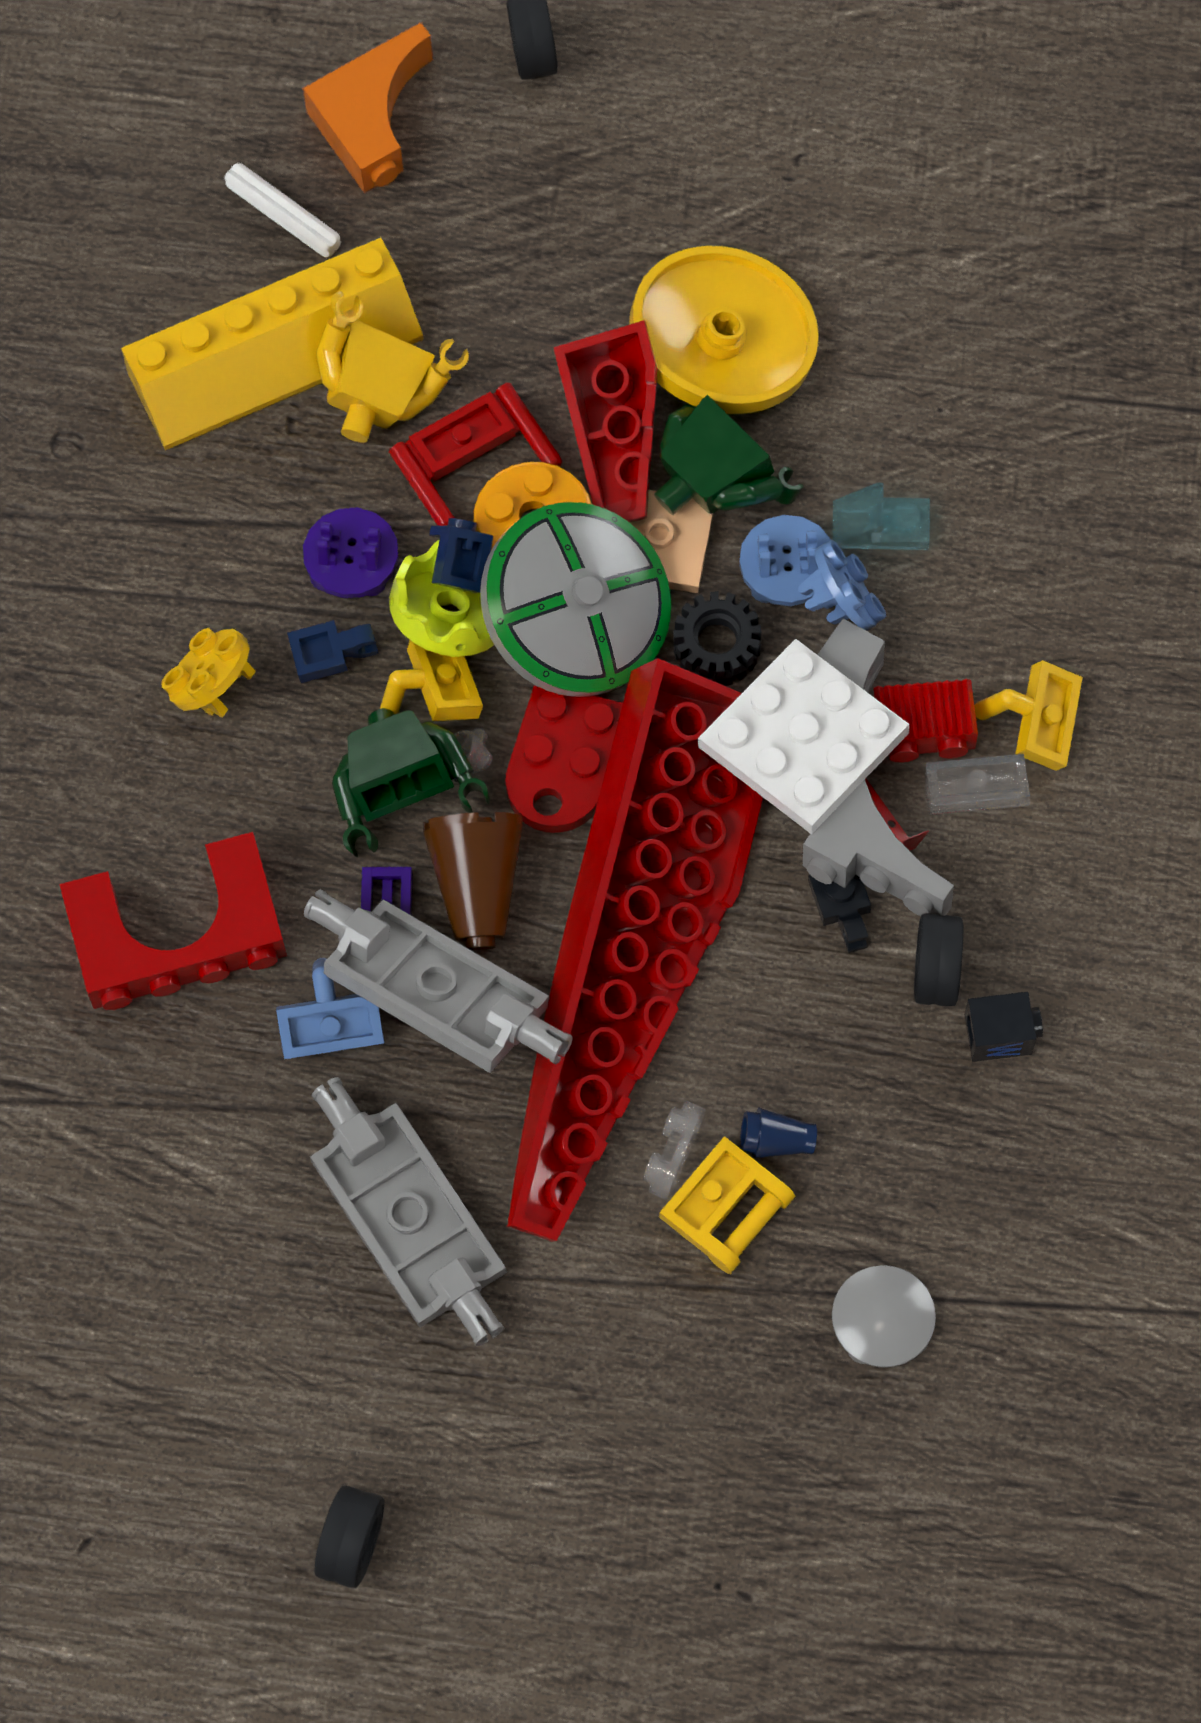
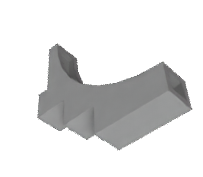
(855, 834)

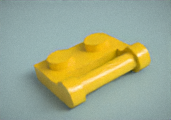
(714, 1193)

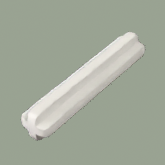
(282, 210)

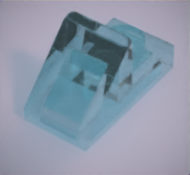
(879, 522)

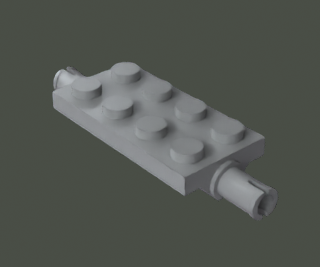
(435, 983)
(407, 1213)

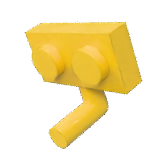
(444, 684)
(1046, 713)

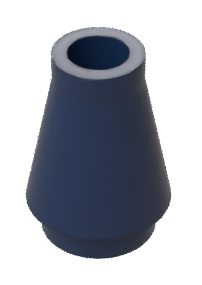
(775, 1135)

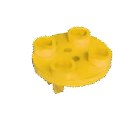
(208, 671)

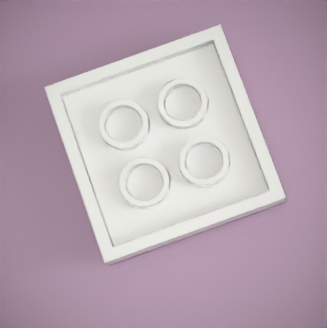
(803, 736)

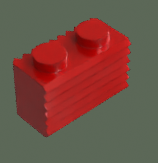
(938, 718)

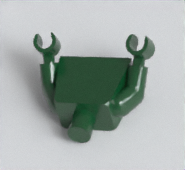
(717, 463)
(395, 766)

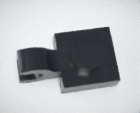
(844, 907)

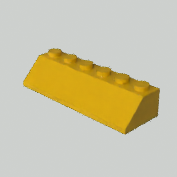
(261, 344)

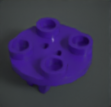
(372, 556)

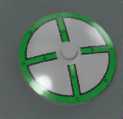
(575, 599)

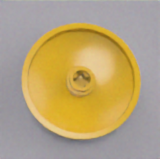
(727, 328)

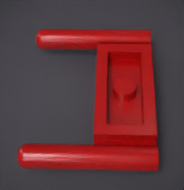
(463, 438)

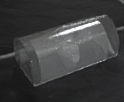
(976, 784)

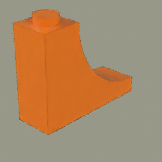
(357, 104)

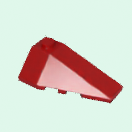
(612, 409)

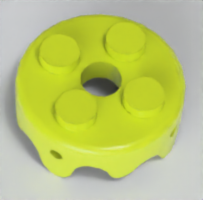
(419, 615)

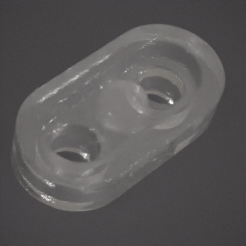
(682, 1130)

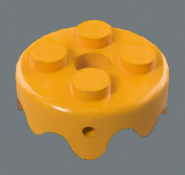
(522, 489)

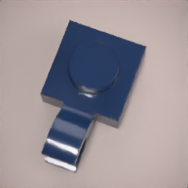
(322, 650)

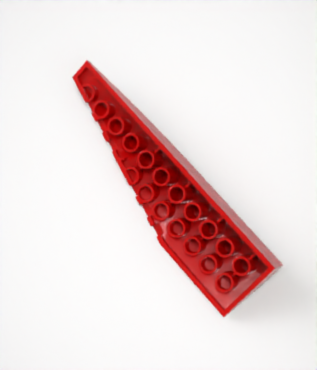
(644, 909)

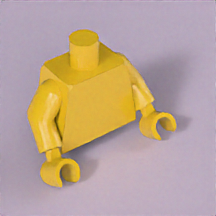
(376, 373)

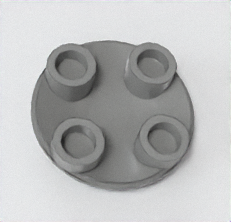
(883, 1316)

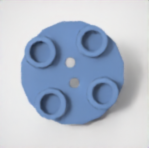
(764, 561)
(841, 584)

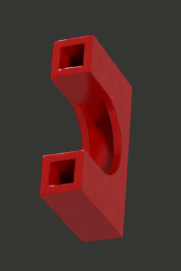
(122, 969)

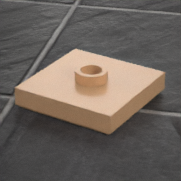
(678, 541)

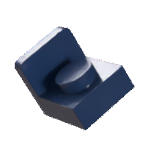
(460, 555)

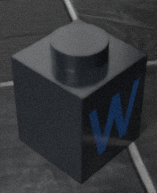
(1002, 1026)

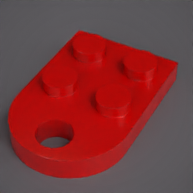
(563, 755)

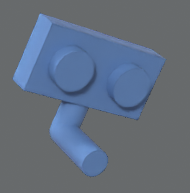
(328, 1022)

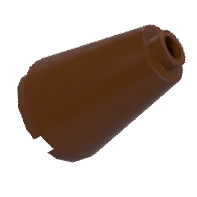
(475, 872)

